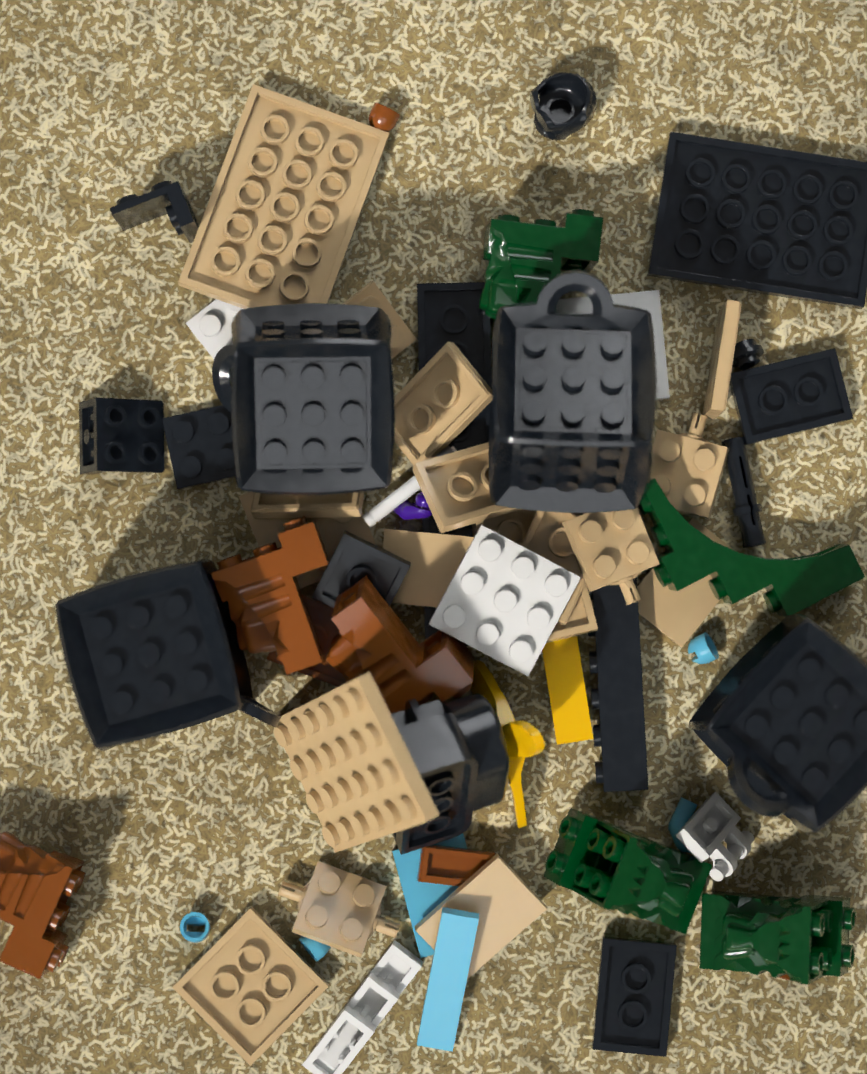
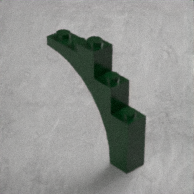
(789, 582)

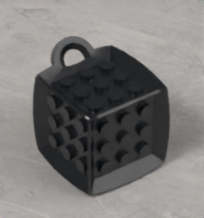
(309, 398)
(571, 402)
(154, 655)
(791, 725)

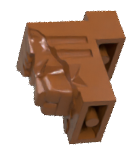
(268, 599)
(379, 643)
(34, 902)

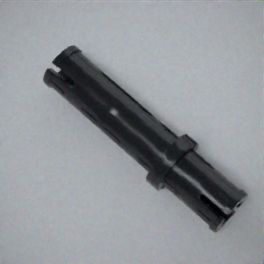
(744, 494)

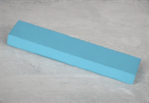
(447, 979)

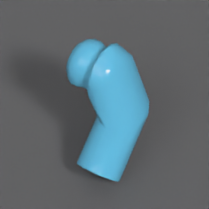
(681, 815)

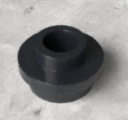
(747, 354)

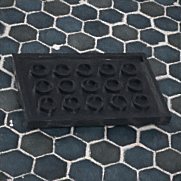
(762, 221)

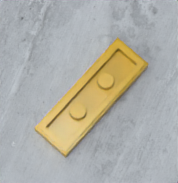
(567, 691)

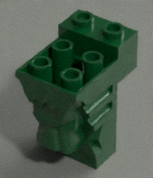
(530, 254)
(626, 871)
(777, 935)

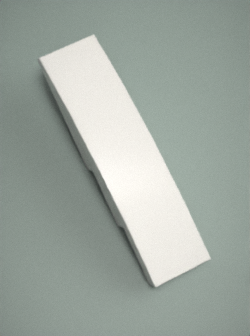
(364, 1011)

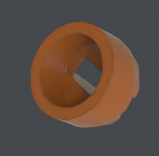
(383, 117)

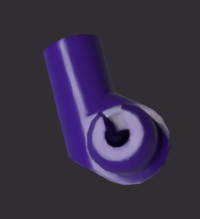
(416, 510)

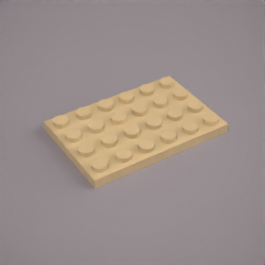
(283, 204)
(354, 765)

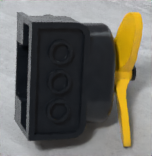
(465, 757)

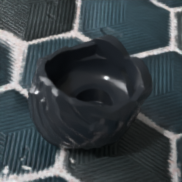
(563, 105)

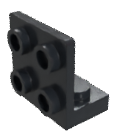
(162, 200)
(121, 436)

